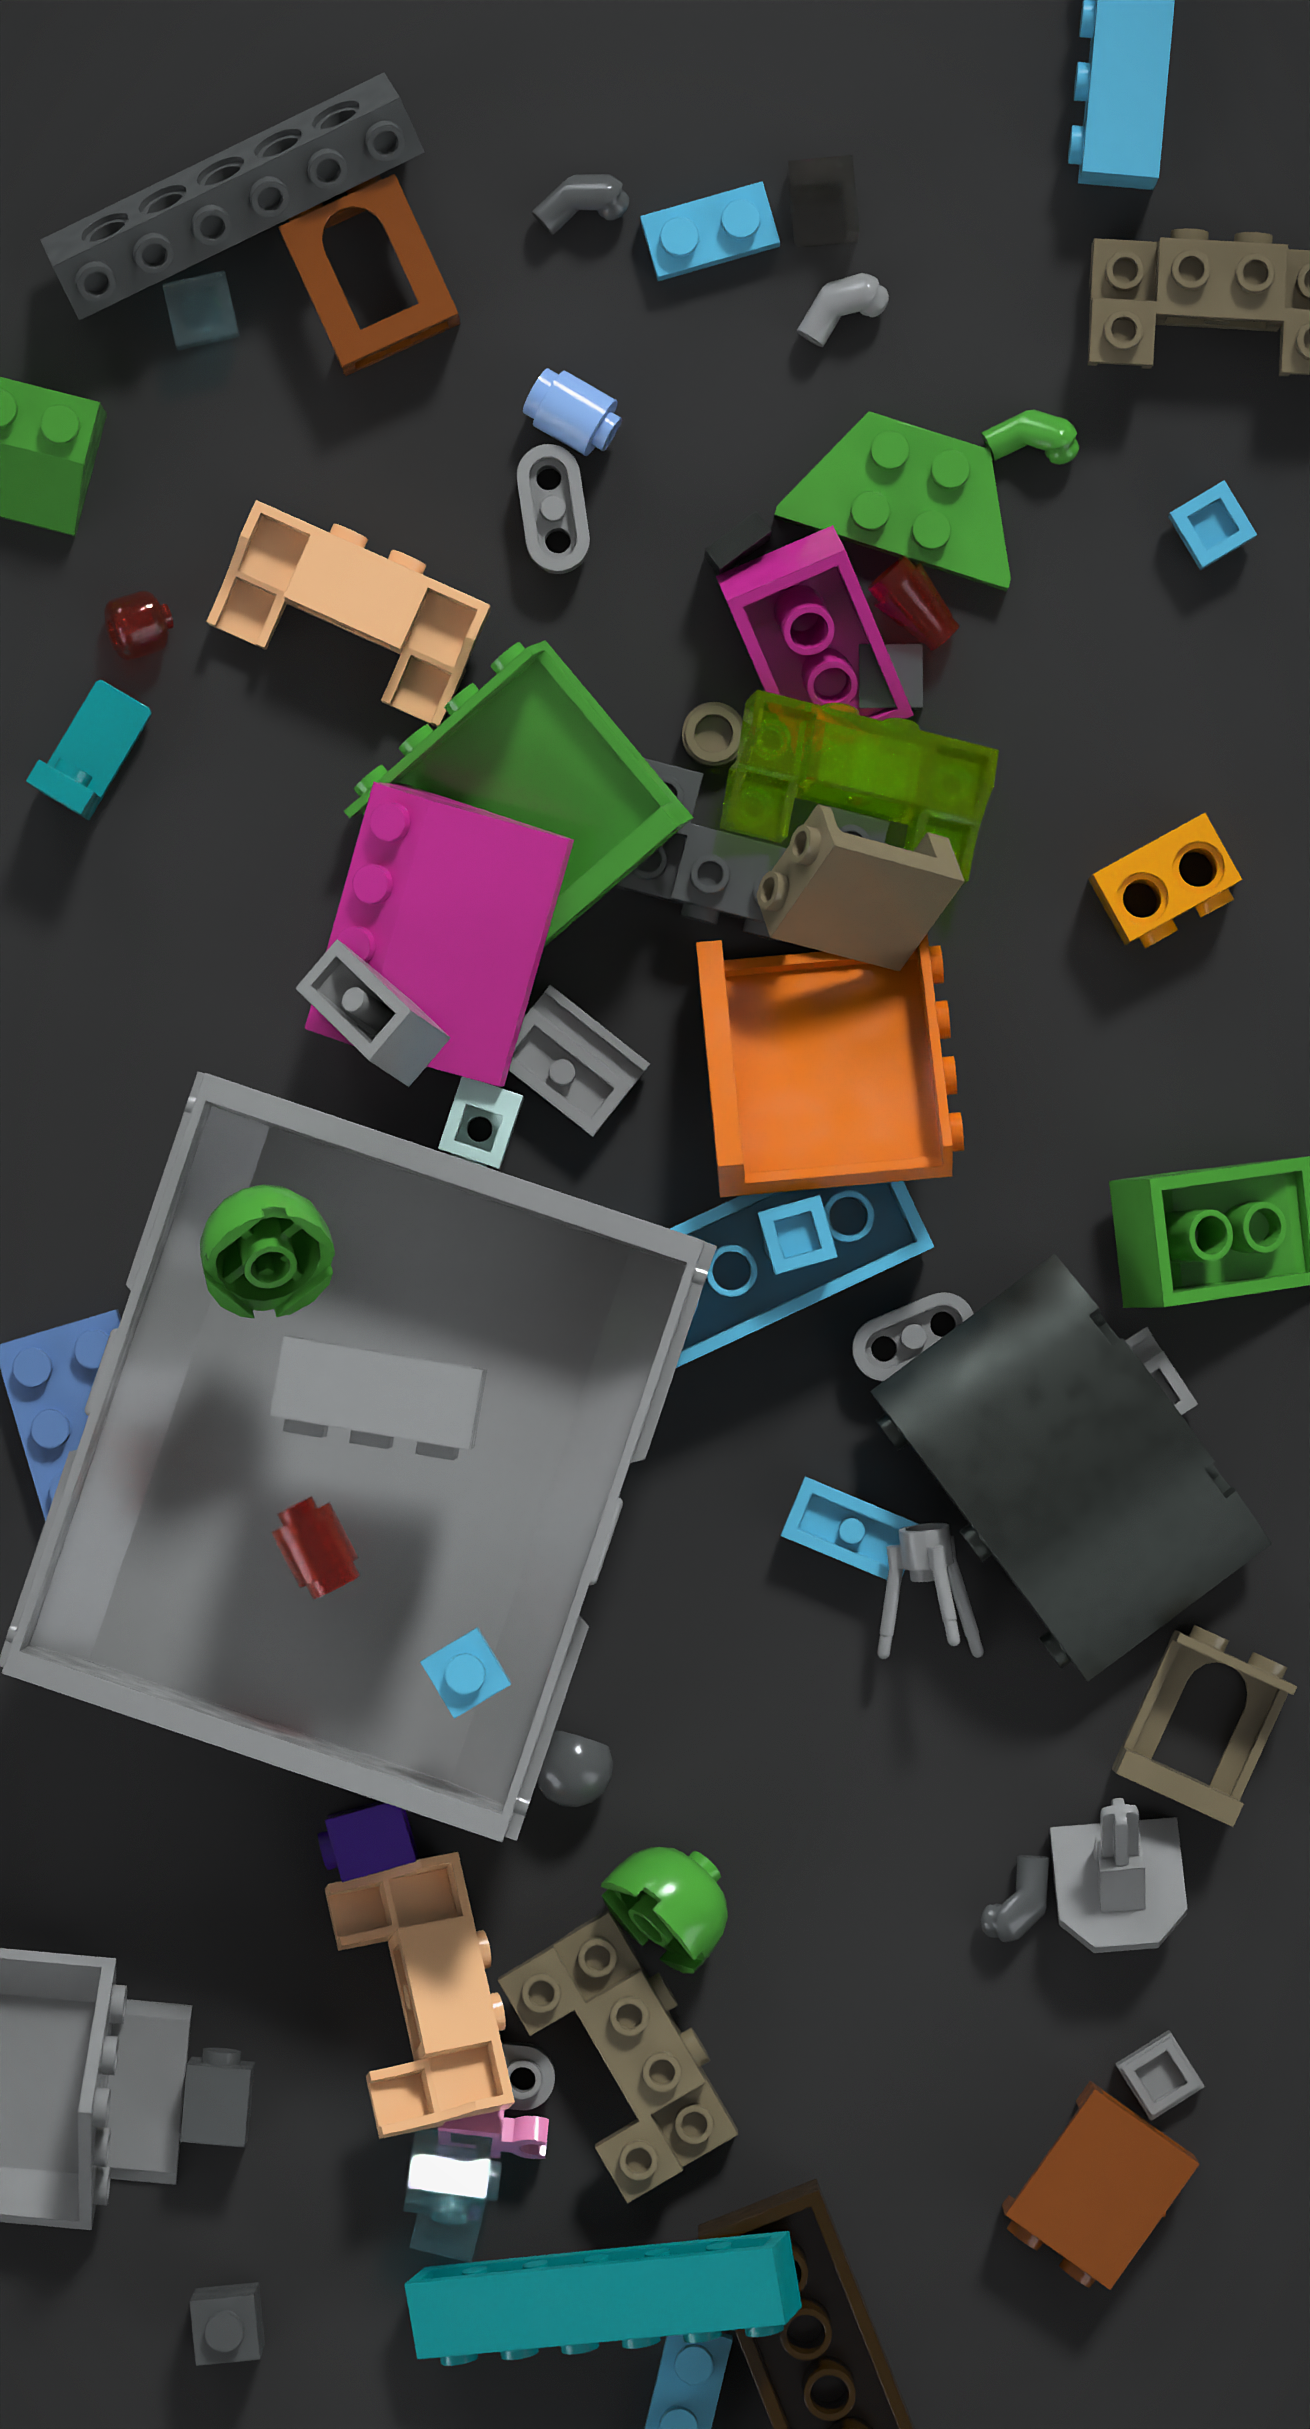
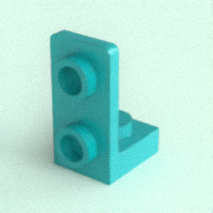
(91, 750)

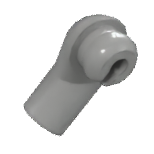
(840, 298)

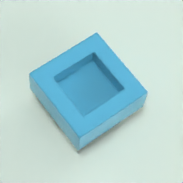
(1212, 525)
(797, 1234)
(465, 1672)

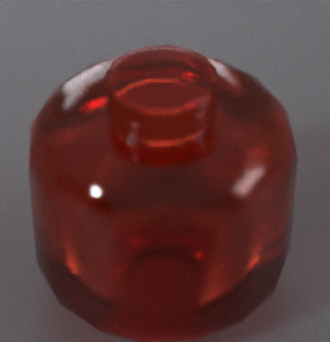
(137, 624)

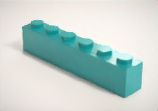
(604, 2297)

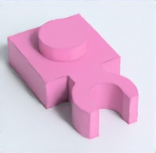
(521, 2135)

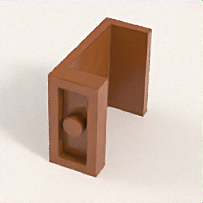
(1100, 2189)

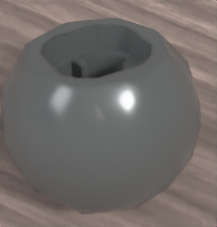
(574, 1770)

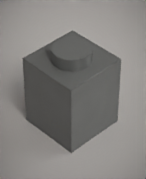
(217, 2098)
(227, 2323)

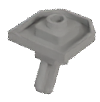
(1119, 1879)

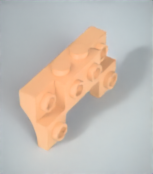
(357, 590)
(441, 1988)

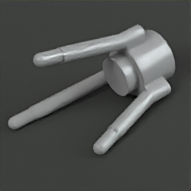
(929, 1556)

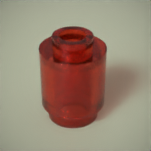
(316, 1547)

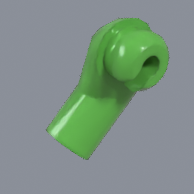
(1036, 430)

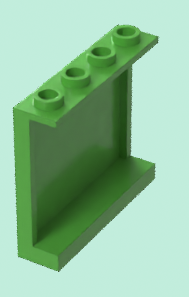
(548, 758)

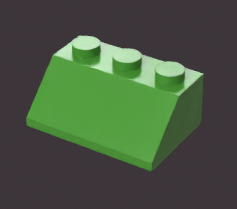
(46, 454)

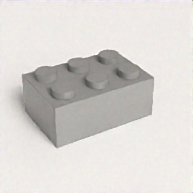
(377, 1396)

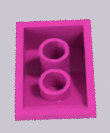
(805, 624)

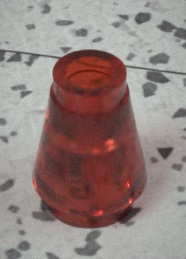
(913, 602)

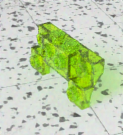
(856, 766)

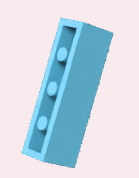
(1122, 92)

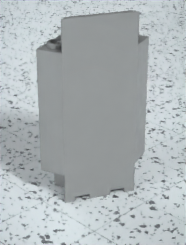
(83, 2087)

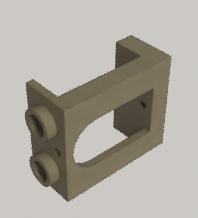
(1263, 1704)

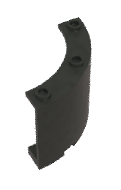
(1070, 1468)

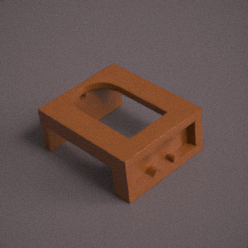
(435, 306)

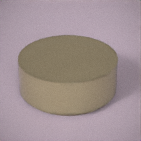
(712, 734)

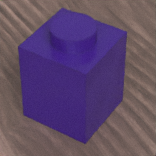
(367, 1840)

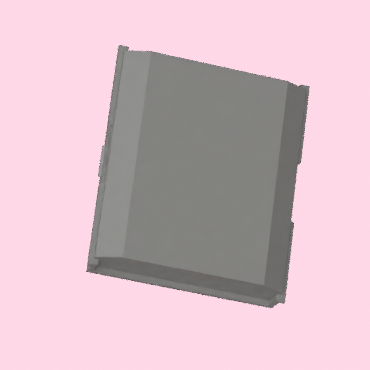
(159, 1542)

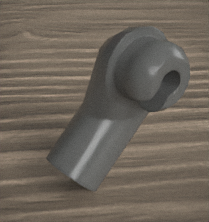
(582, 192)
(1025, 1906)

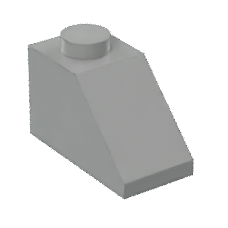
(372, 1013)

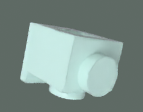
(487, 1101)

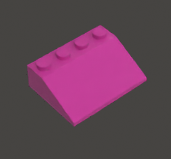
(451, 916)

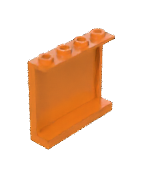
(826, 1070)

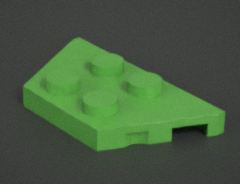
(909, 497)

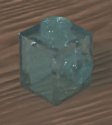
(450, 2176)

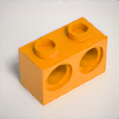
(1159, 869)

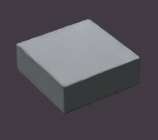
(1160, 2075)

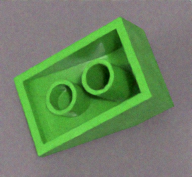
(1212, 1232)

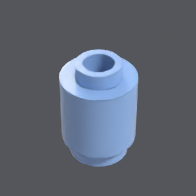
(572, 411)

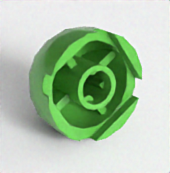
(266, 1252)
(671, 1902)

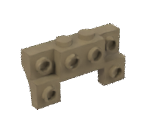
(1197, 285)
(639, 2042)

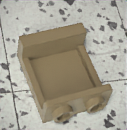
(857, 892)

